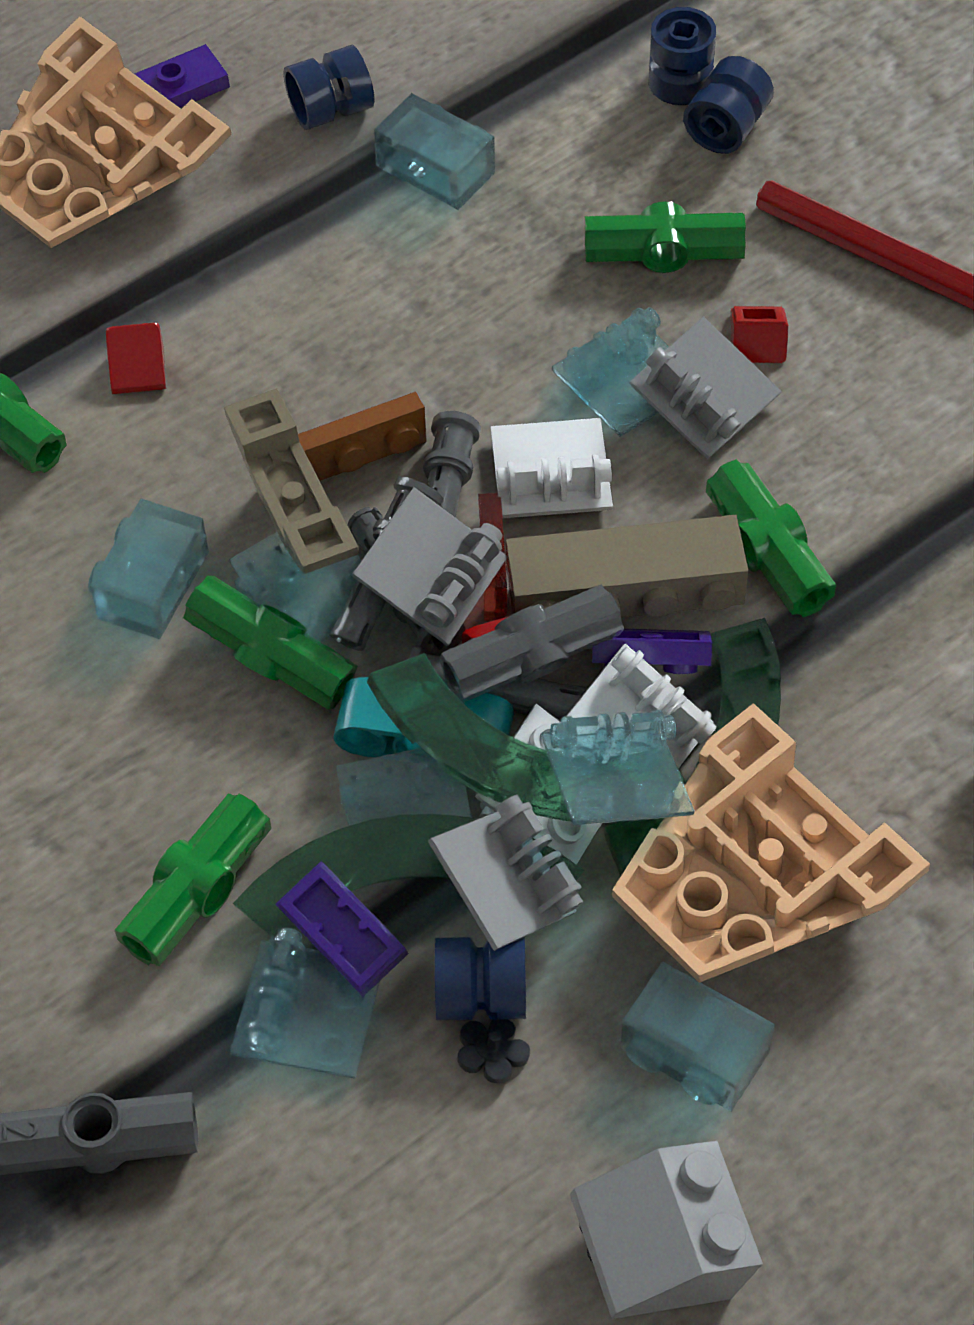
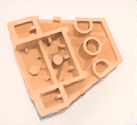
(94, 139)
(758, 858)

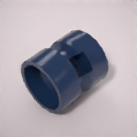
(681, 54)
(312, 92)
(728, 104)
(479, 979)

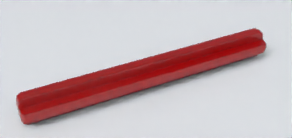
(867, 242)

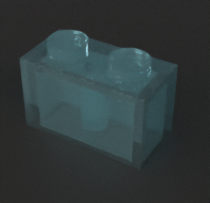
(435, 151)
(148, 568)
(696, 1037)

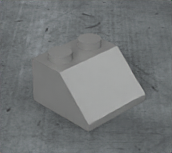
(667, 1231)

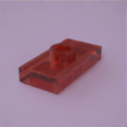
(496, 593)

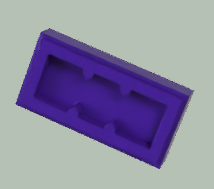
(187, 76)
(342, 928)

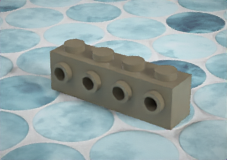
(644, 566)

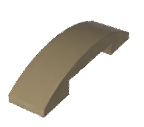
(288, 484)

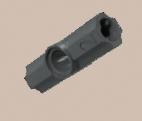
(531, 643)
(138, 1131)

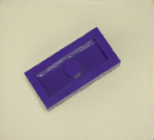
(674, 649)

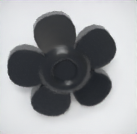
(492, 1049)

